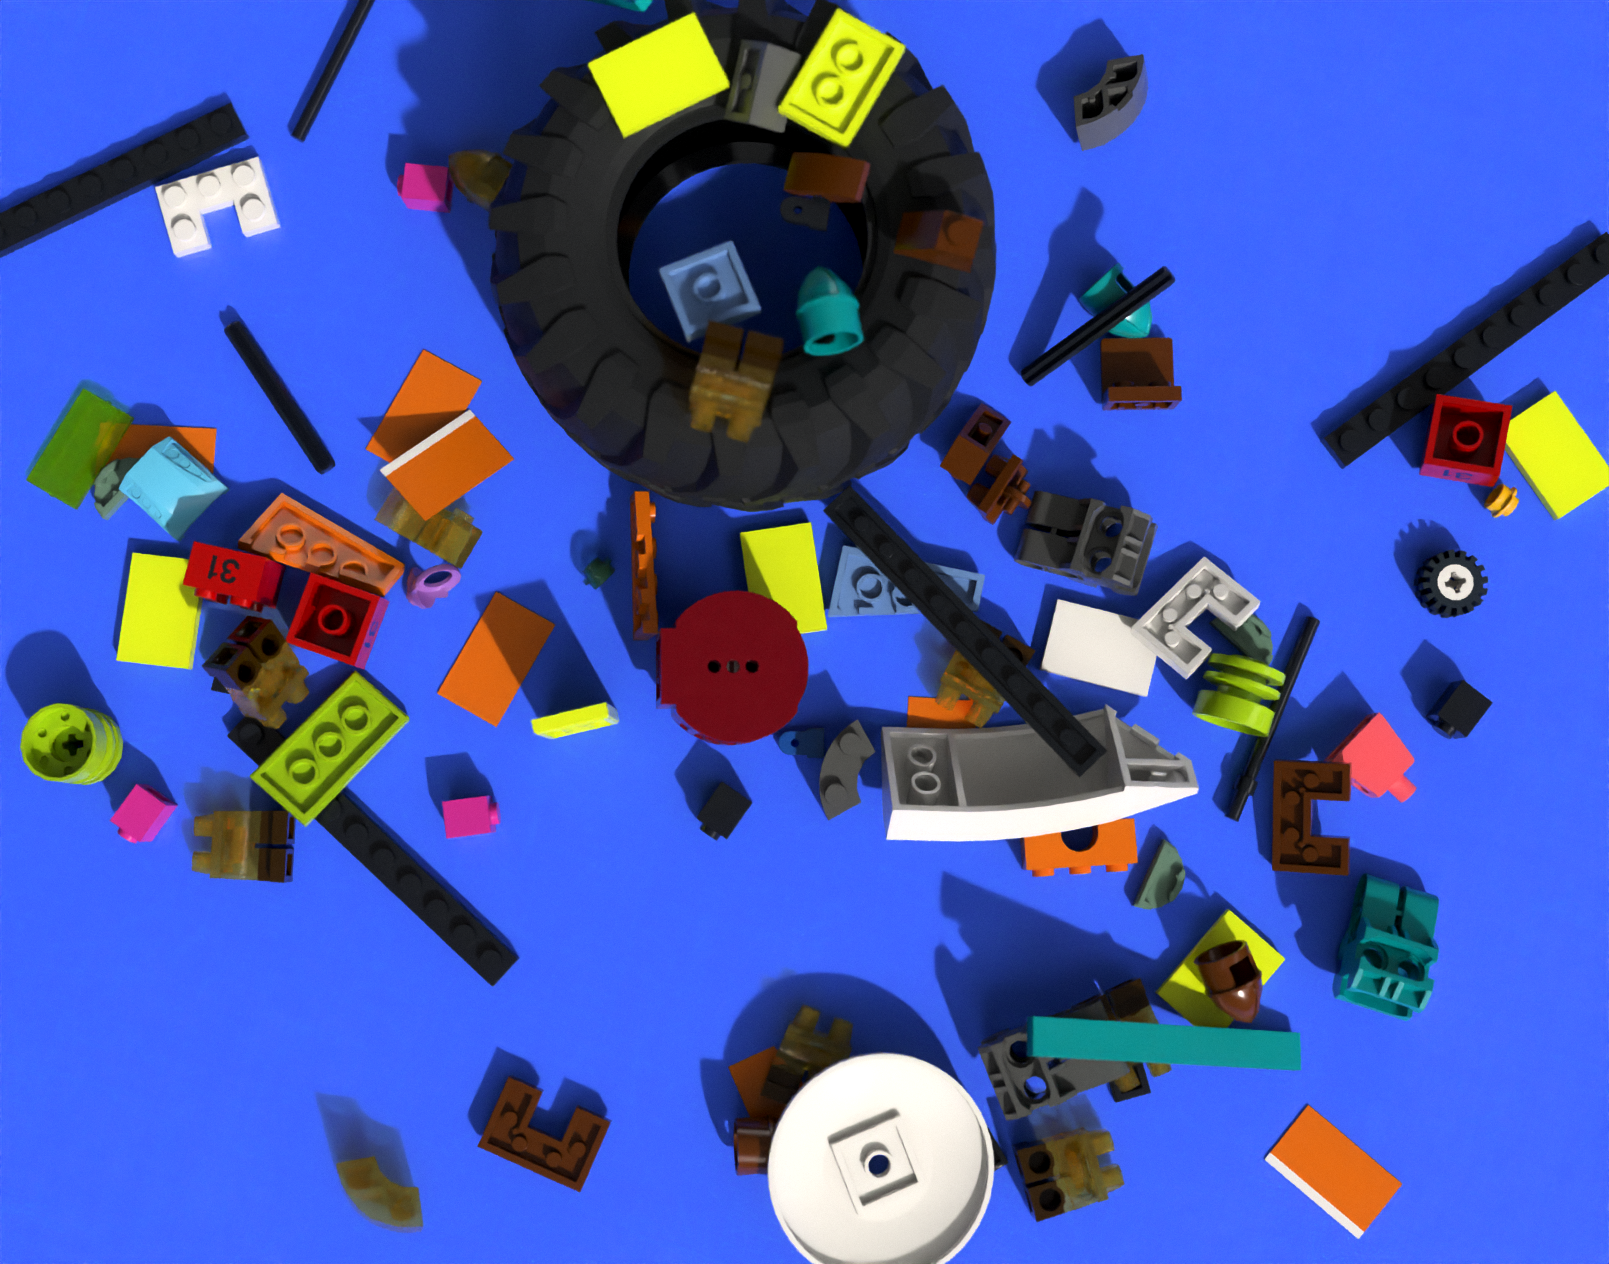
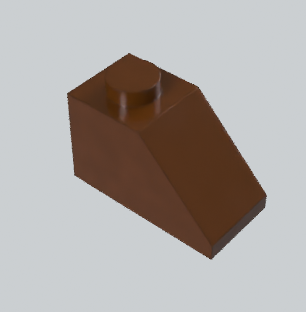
(939, 238)
(975, 444)

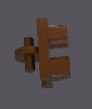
(1006, 491)

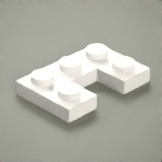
(236, 184)
(1166, 623)

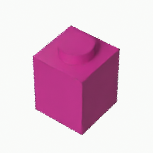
(426, 187)
(142, 814)
(470, 816)

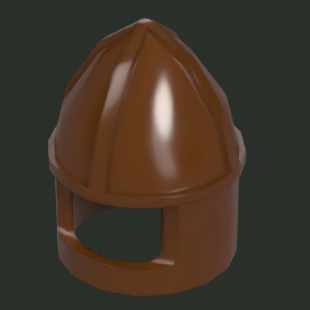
(1231, 979)
(752, 1144)

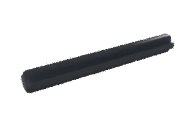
(1098, 326)
(279, 397)

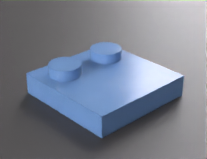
(709, 288)

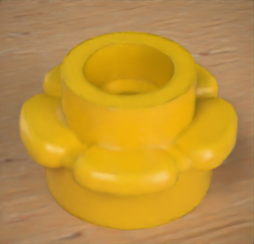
(1502, 500)

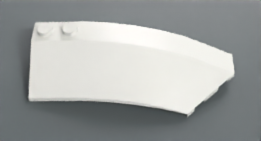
(1015, 786)

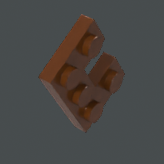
(1294, 789)
(558, 1159)

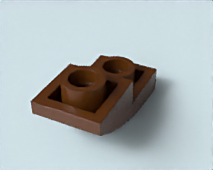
(826, 176)

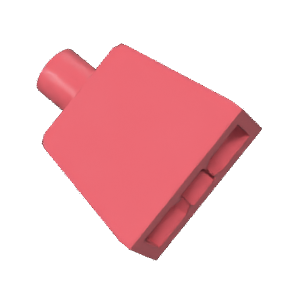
(1376, 759)

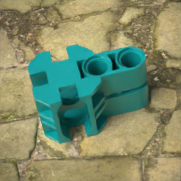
(1396, 935)

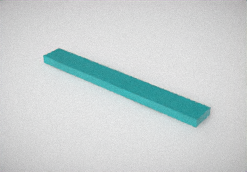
(1162, 1043)

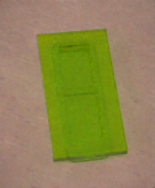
(80, 449)

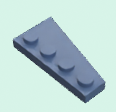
(865, 591)

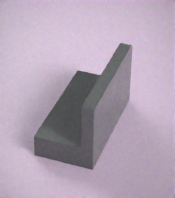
(760, 84)

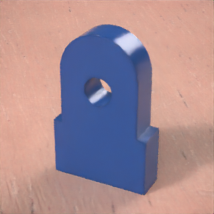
(810, 743)

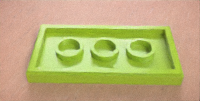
(330, 748)

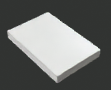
(1097, 649)

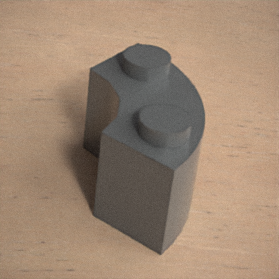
(1112, 103)
(841, 770)

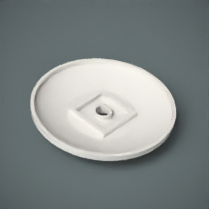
(934, 1176)

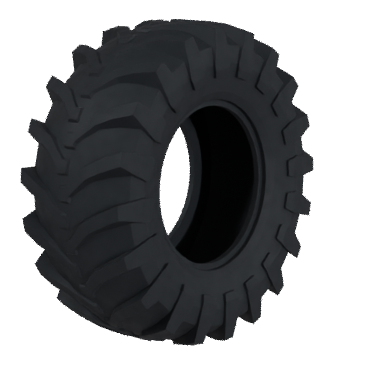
(626, 386)

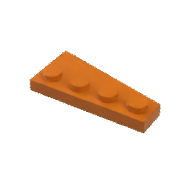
(317, 545)
(642, 566)

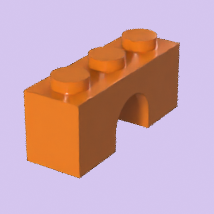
(1111, 845)

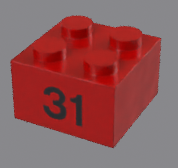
(1465, 440)
(233, 575)
(337, 620)

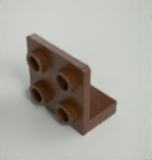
(1138, 374)

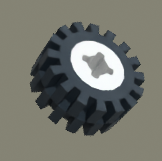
(1438, 588)

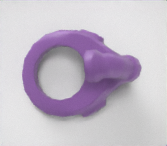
(424, 594)

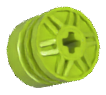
(1239, 694)
(52, 742)

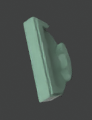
(107, 484)
(1250, 639)
(1163, 878)

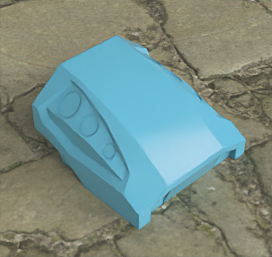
(172, 486)

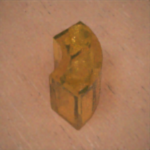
(444, 534)
(378, 1198)

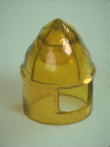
(478, 174)

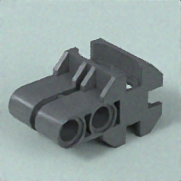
(1086, 528)
(1062, 1076)

